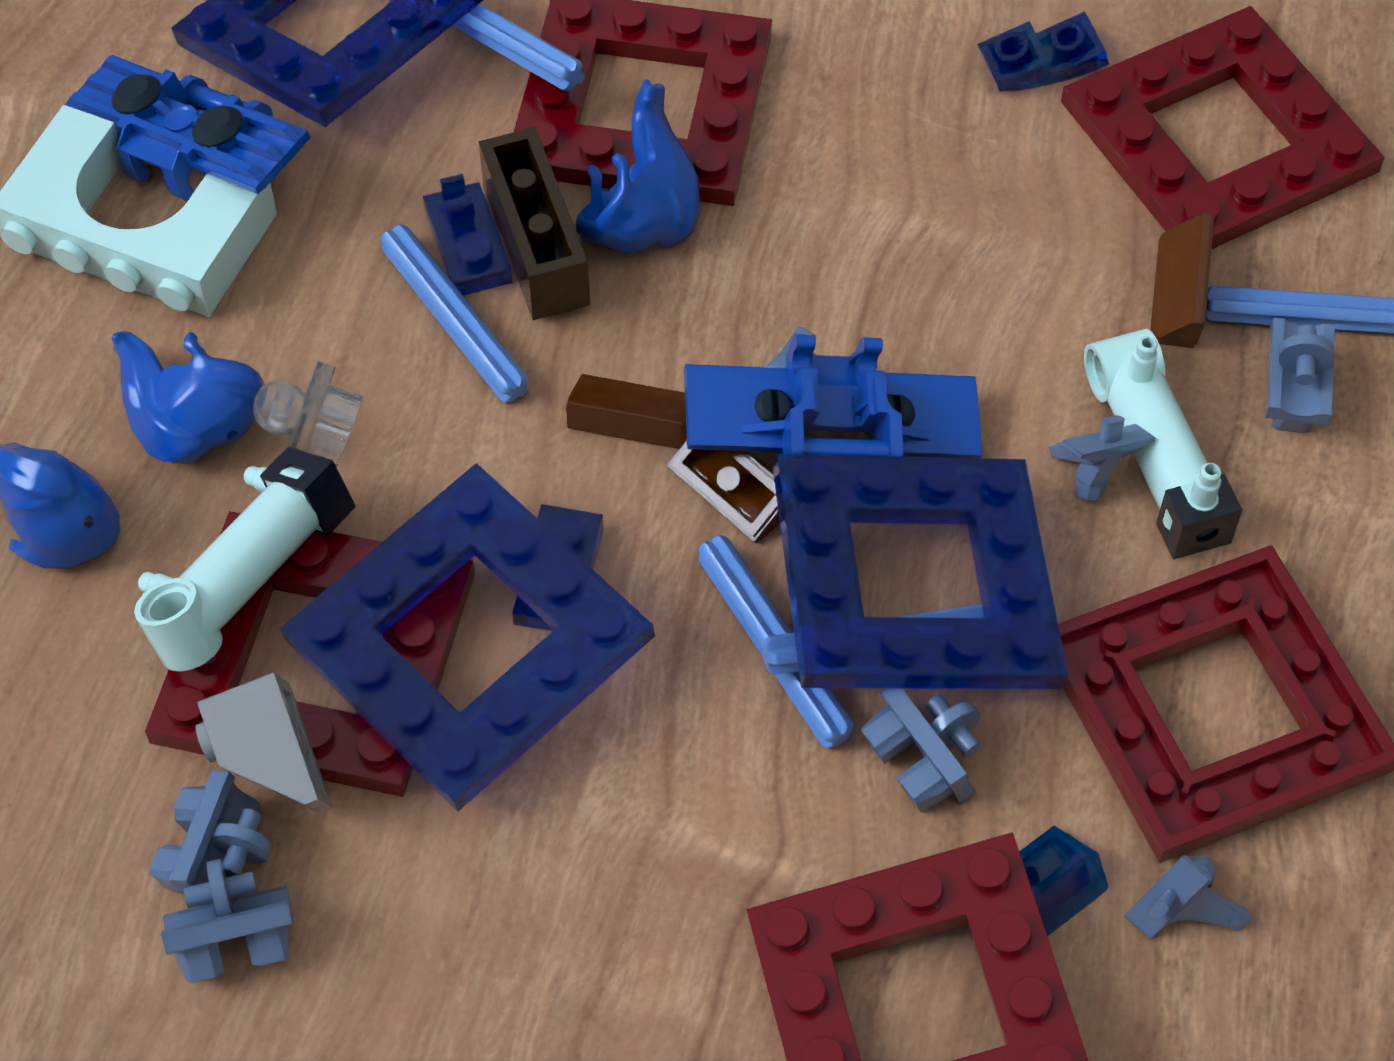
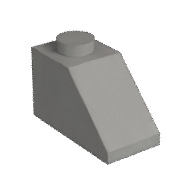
(263, 739)

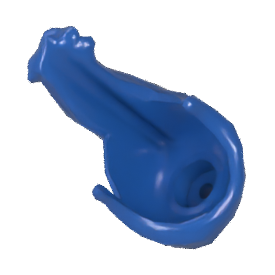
(654, 197)
(188, 406)
(47, 506)

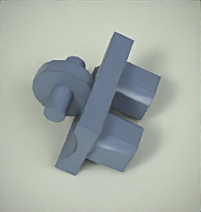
(1300, 375)
(939, 771)
(218, 825)
(197, 931)

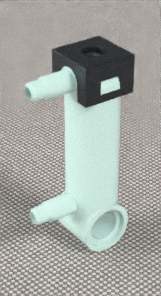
(1192, 495)
(186, 613)

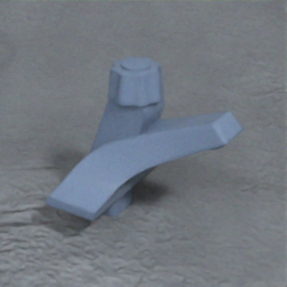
(1100, 453)
(1185, 896)

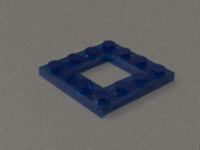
(317, 86)
(840, 648)
(468, 748)

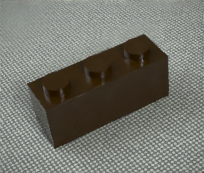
(534, 223)

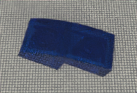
(1056, 54)

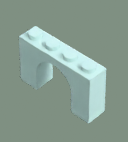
(180, 261)

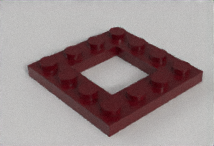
(724, 44)
(1324, 148)
(342, 741)
(1186, 809)
(963, 886)

